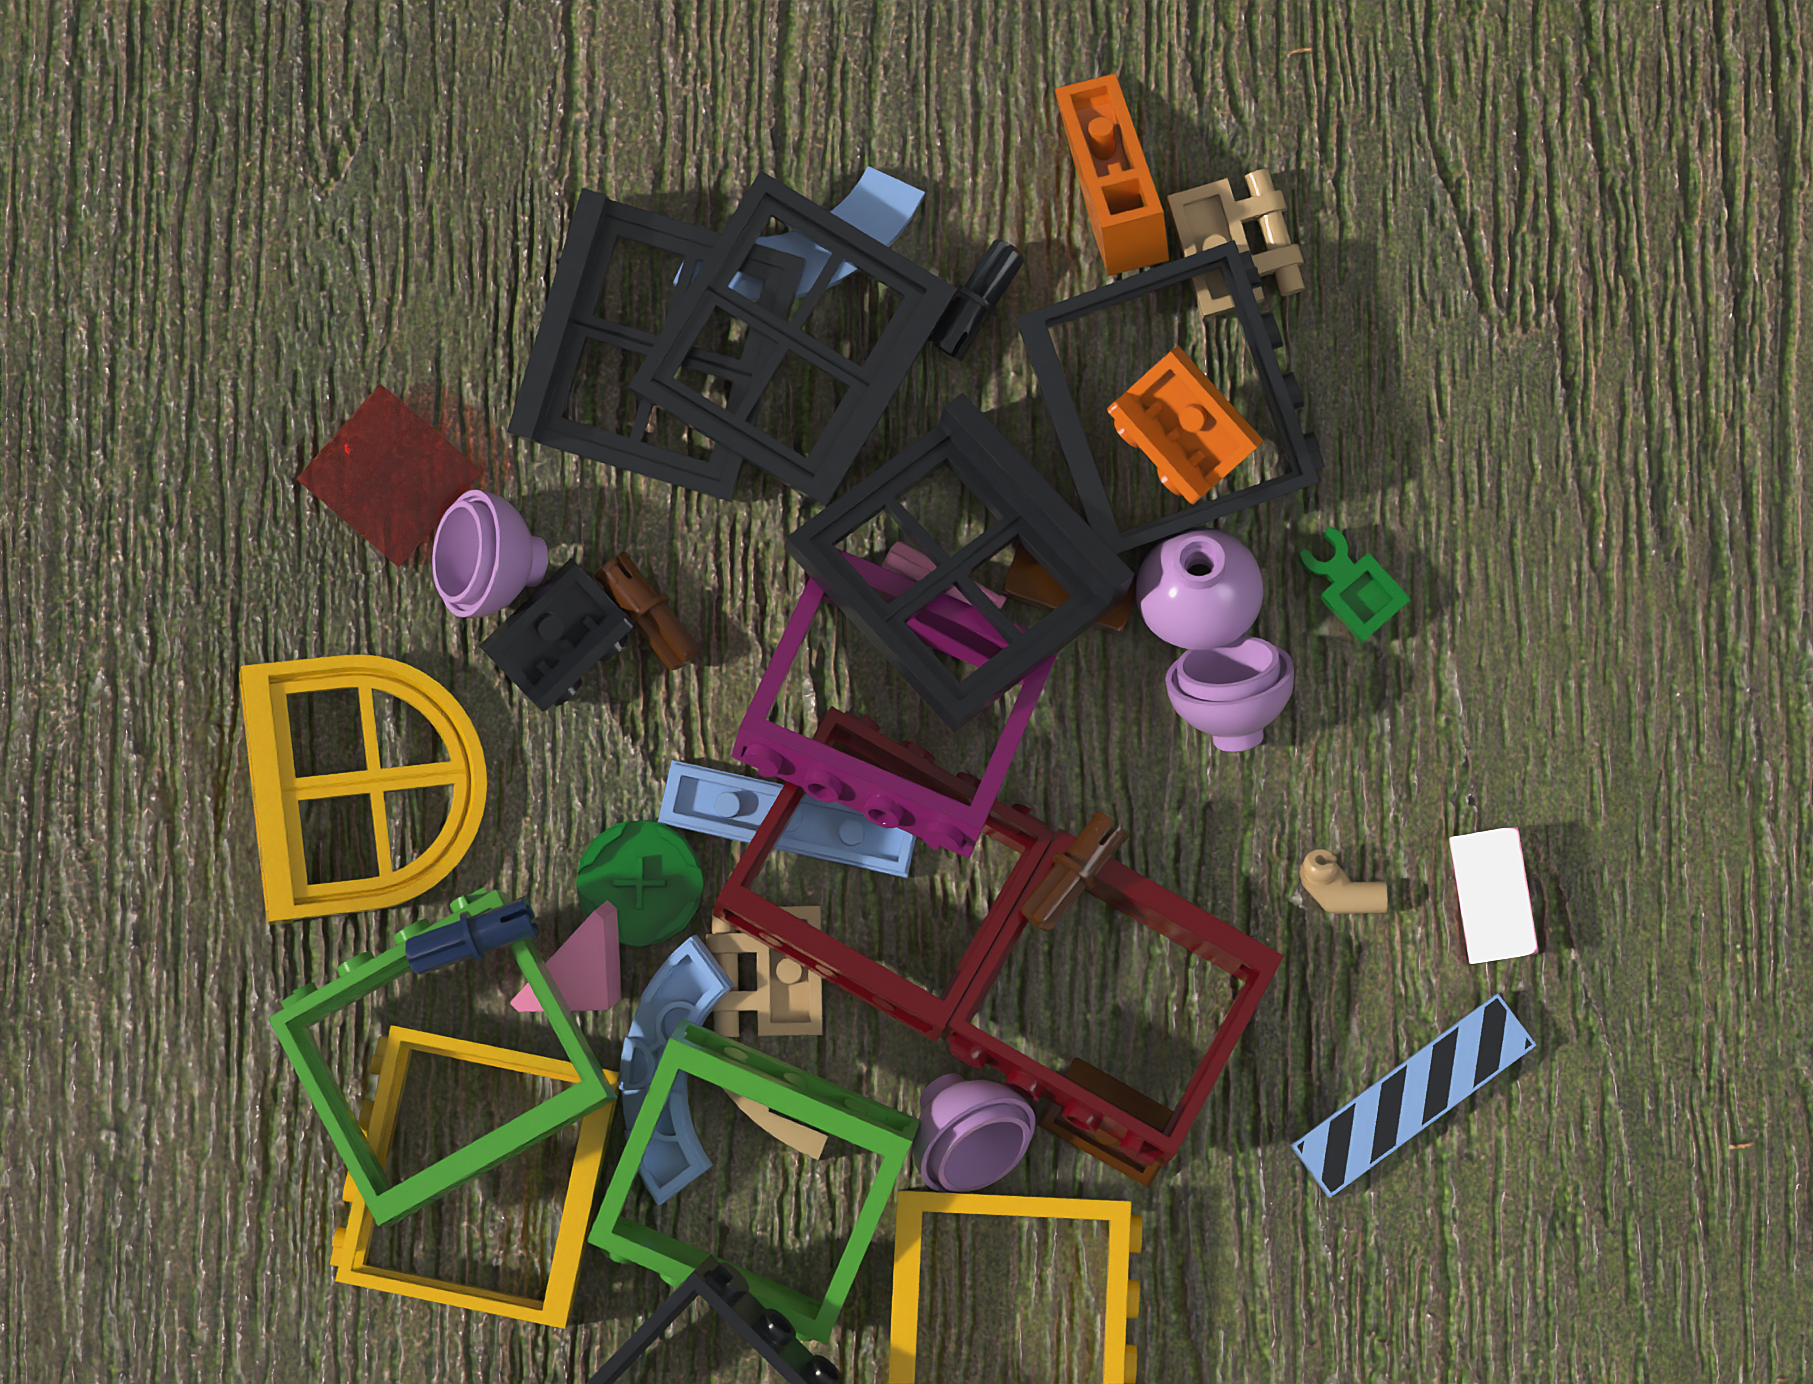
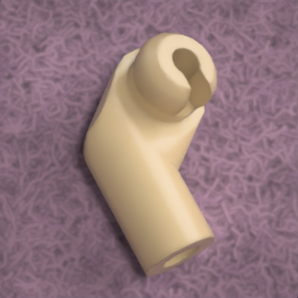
(1336, 891)

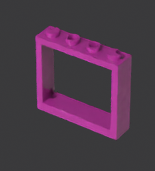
(878, 794)

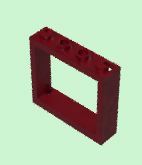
(1171, 918)
(837, 961)

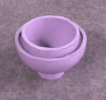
(485, 555)
(1199, 609)
(1232, 690)
(970, 1133)

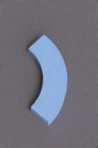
(875, 206)
(683, 988)

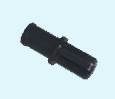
(977, 299)

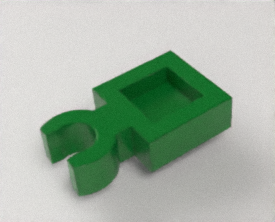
(1360, 593)

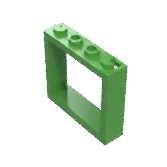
(368, 973)
(784, 1090)

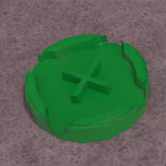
(648, 878)

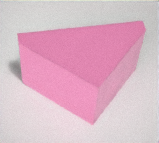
(584, 966)

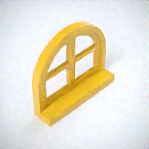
(278, 790)

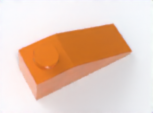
(1113, 175)

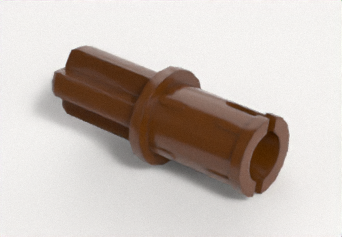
(648, 611)
(1073, 872)

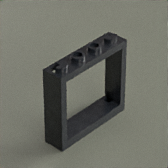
(1261, 339)
(728, 1294)

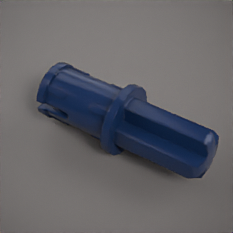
(471, 937)

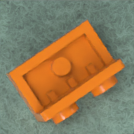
(1183, 426)

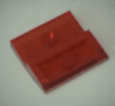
(389, 475)

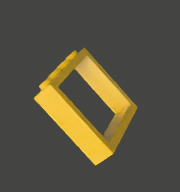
(379, 1123)
(1121, 1292)

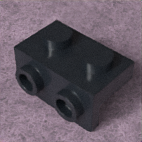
(558, 636)

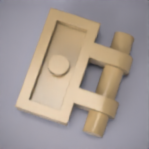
(1211, 217)
(786, 992)

